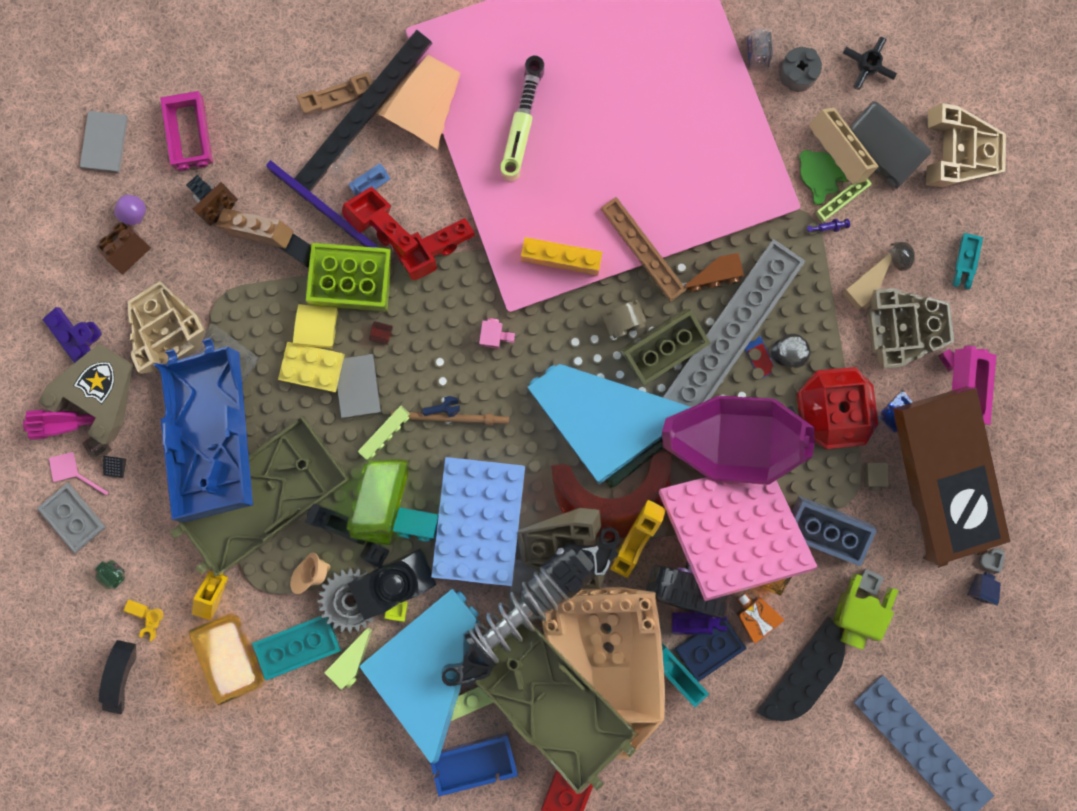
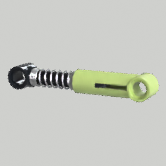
(522, 119)

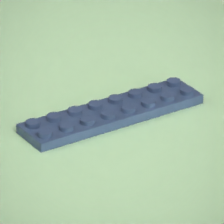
(922, 747)

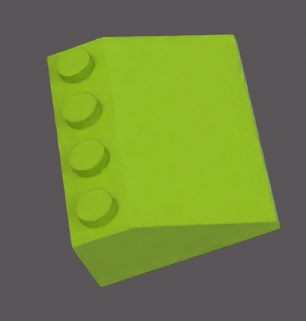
(349, 277)

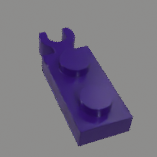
(695, 624)

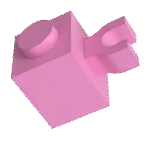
(492, 334)

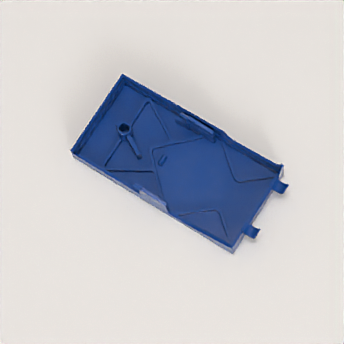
(205, 434)

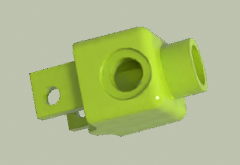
(864, 616)

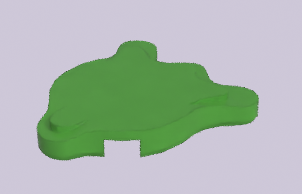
(820, 174)

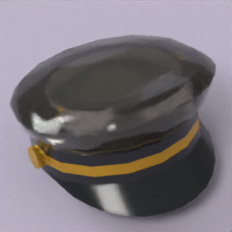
(791, 351)

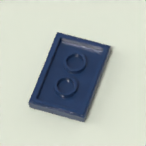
(710, 651)

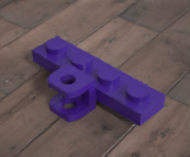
(72, 338)

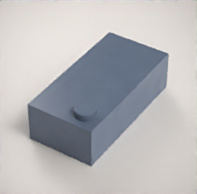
(833, 530)

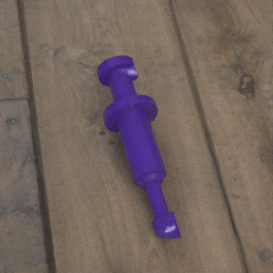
(834, 225)

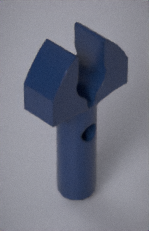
(444, 407)

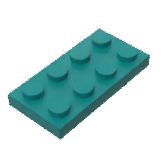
(296, 647)

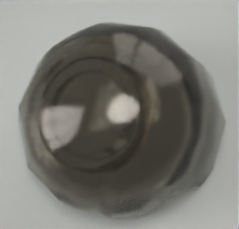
(902, 255)

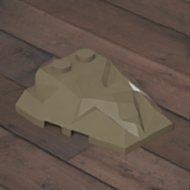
(907, 326)

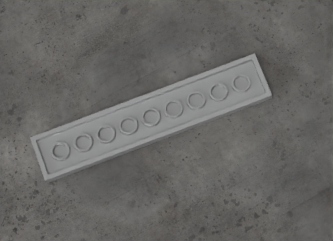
(736, 325)

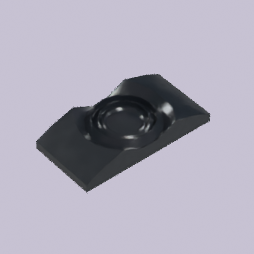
(392, 584)

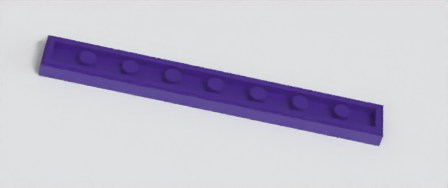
(321, 206)

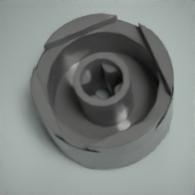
(797, 60)

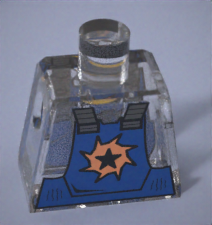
(759, 45)

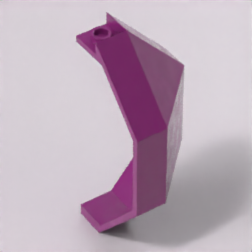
(740, 439)

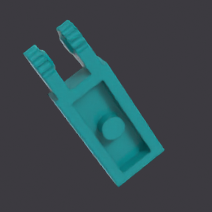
(967, 259)

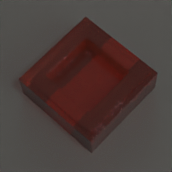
(380, 333)

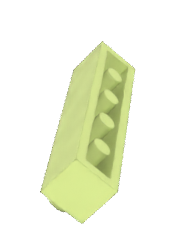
(841, 200)
(384, 433)

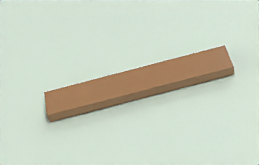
(643, 249)

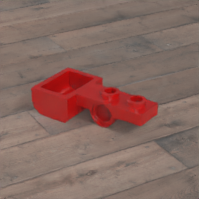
(373, 210)
(445, 241)

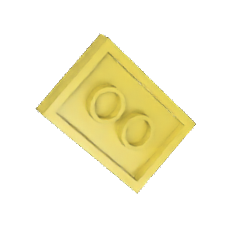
(311, 367)

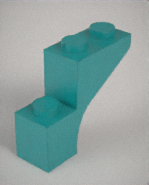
(682, 678)

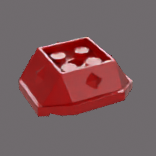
(820, 401)

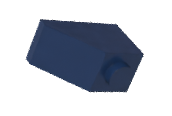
(985, 589)

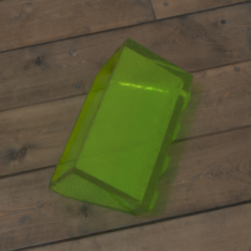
(378, 500)

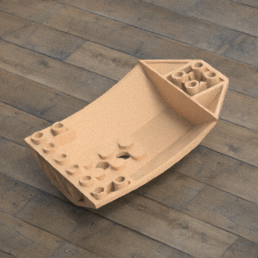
(631, 674)

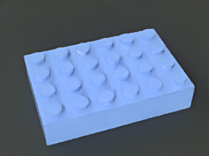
(478, 521)

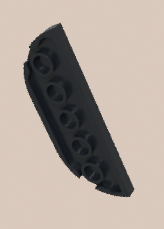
(807, 675)

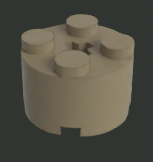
(624, 318)

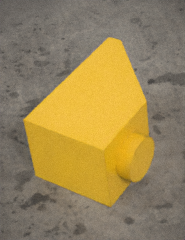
(209, 596)

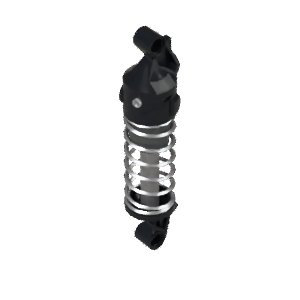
(559, 579)

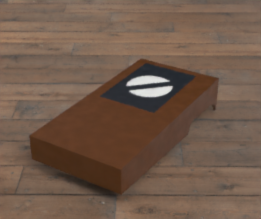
(951, 475)

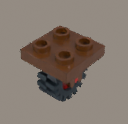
(210, 199)

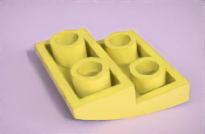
(315, 326)

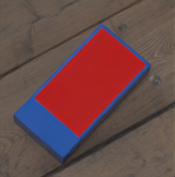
(765, 361)

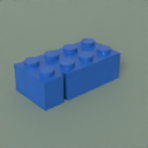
(474, 764)

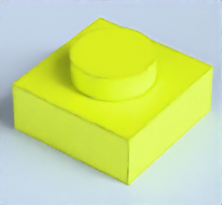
(397, 612)

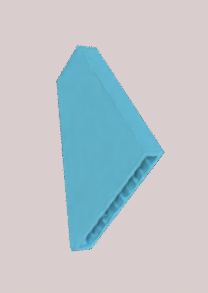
(601, 418)
(411, 666)

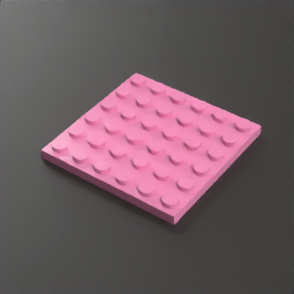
(736, 534)

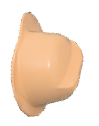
(309, 573)

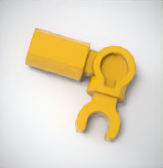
(141, 611)

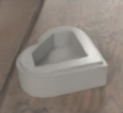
(992, 560)

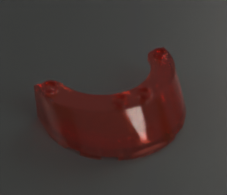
(617, 512)

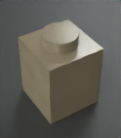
(875, 476)

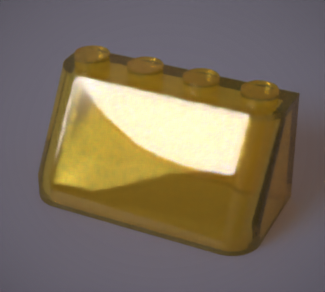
(226, 658)

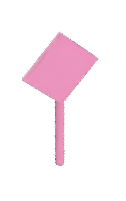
(65, 467)

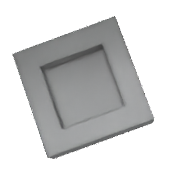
(870, 581)

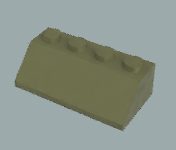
(665, 346)

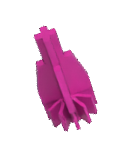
(49, 423)

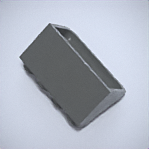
(889, 144)

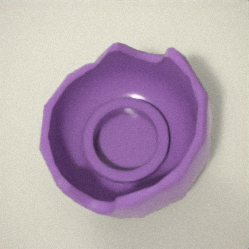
(130, 209)

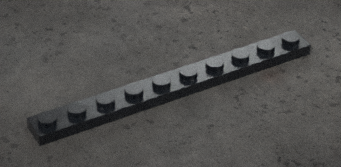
(363, 110)

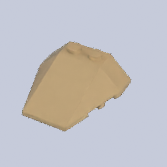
(161, 324)

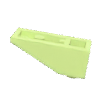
(346, 667)

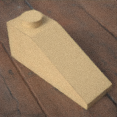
(861, 291)

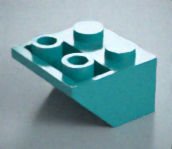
(416, 523)

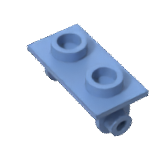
(374, 177)

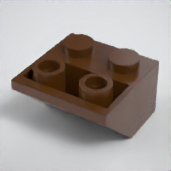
(123, 247)

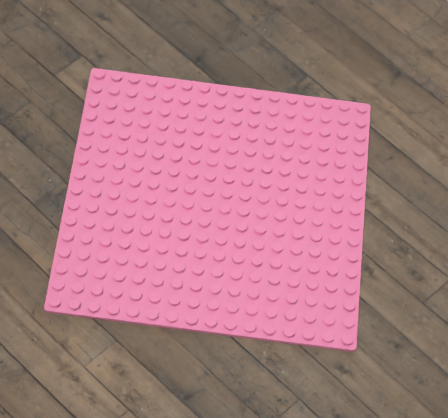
(629, 107)

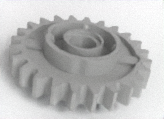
(334, 601)

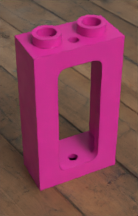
(169, 106)
(966, 372)

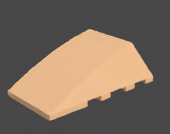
(423, 100)

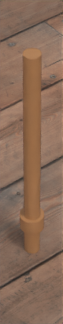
(488, 419)

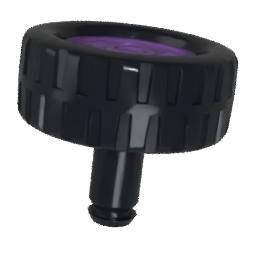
(681, 590)

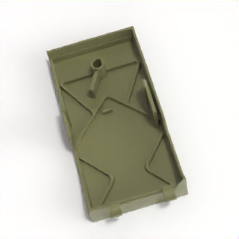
(285, 482)
(557, 709)

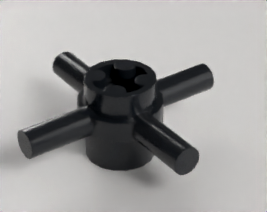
(867, 69)

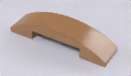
(334, 96)

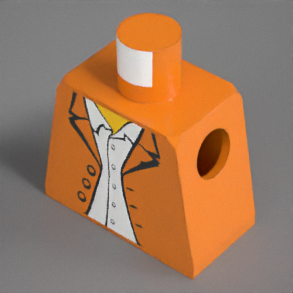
(757, 617)

